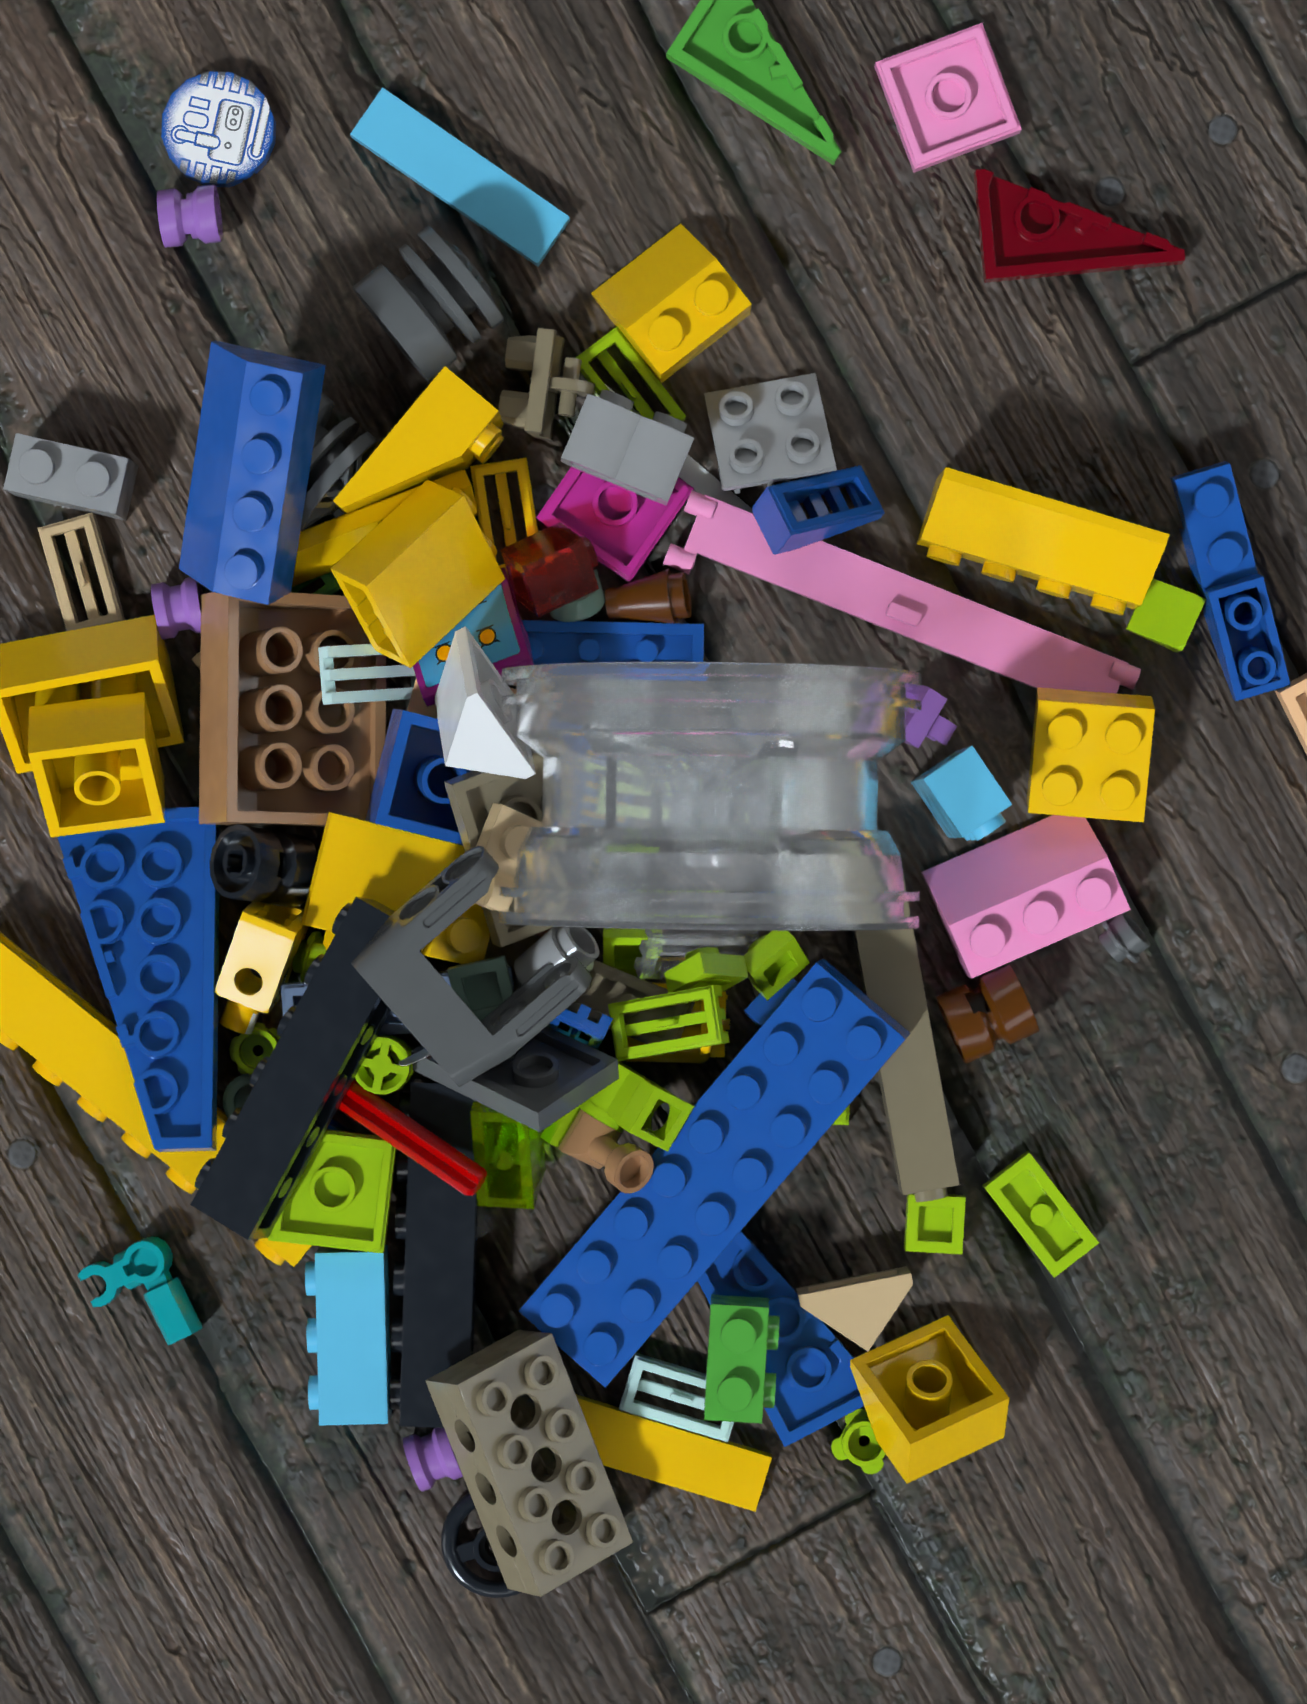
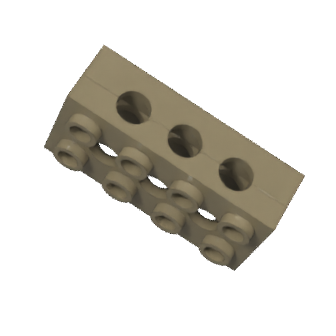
(529, 1462)

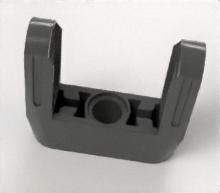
(427, 1002)

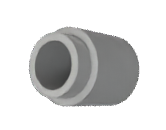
(554, 948)

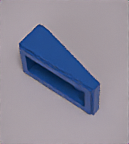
(785, 522)

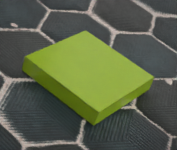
(341, 1195)

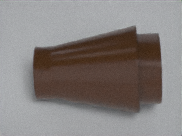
(651, 599)

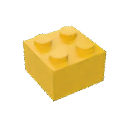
(1090, 754)
(96, 764)

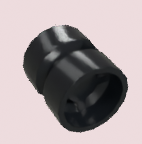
(263, 865)

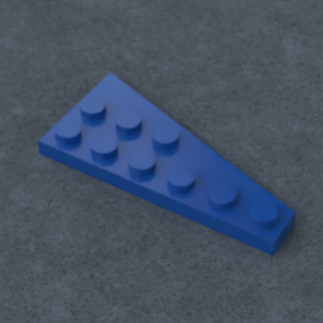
(157, 955)

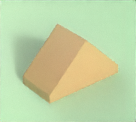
(858, 1304)

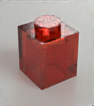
(551, 568)

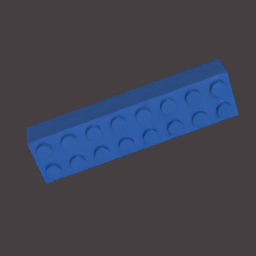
(717, 1173)

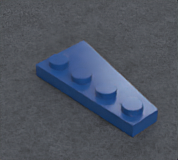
(810, 1361)

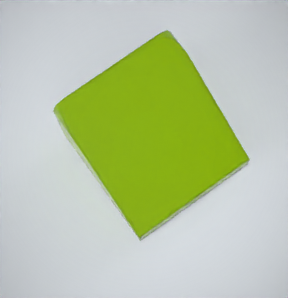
(1166, 615)

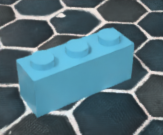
(963, 795)
(350, 1336)

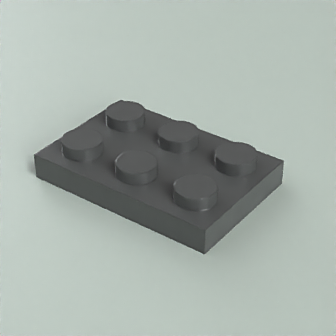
(538, 1081)

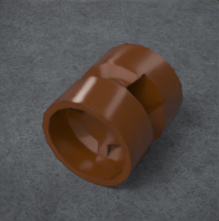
(987, 1013)

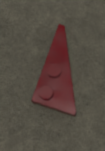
(1038, 237)

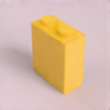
(419, 572)

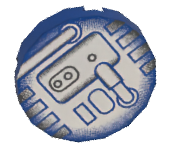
(218, 129)

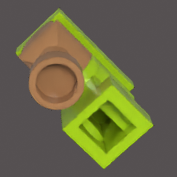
(597, 1124)

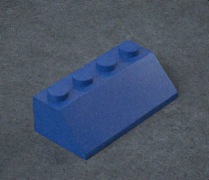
(251, 472)

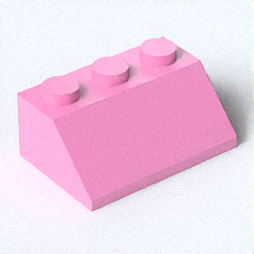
(1024, 892)

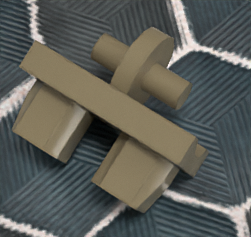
(543, 359)

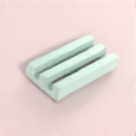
(330, 675)
(666, 1369)

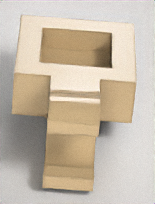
(502, 838)

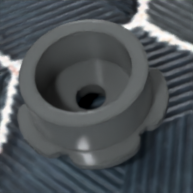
(1123, 938)

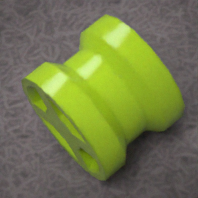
(379, 1065)

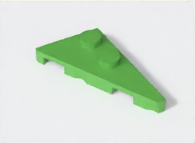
(737, 55)

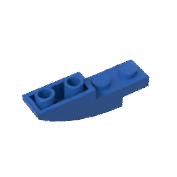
(1228, 579)

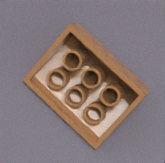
(264, 732)

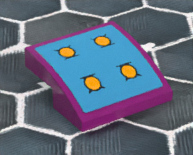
(495, 628)

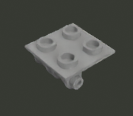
(769, 432)

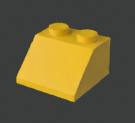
(673, 302)
(930, 1398)

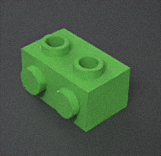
(737, 1359)

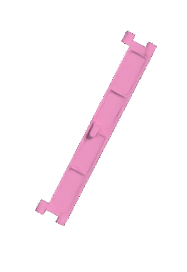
(898, 603)

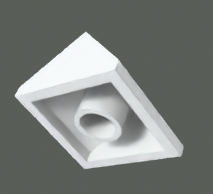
(470, 717)

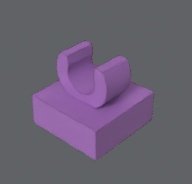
(928, 721)

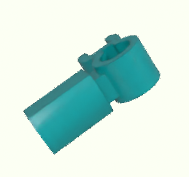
(149, 1264)

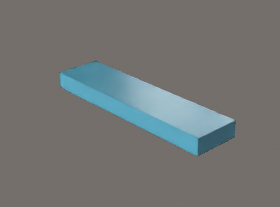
(460, 177)

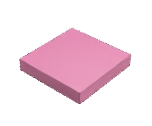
(947, 97)

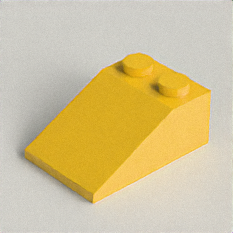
(434, 438)
(390, 868)

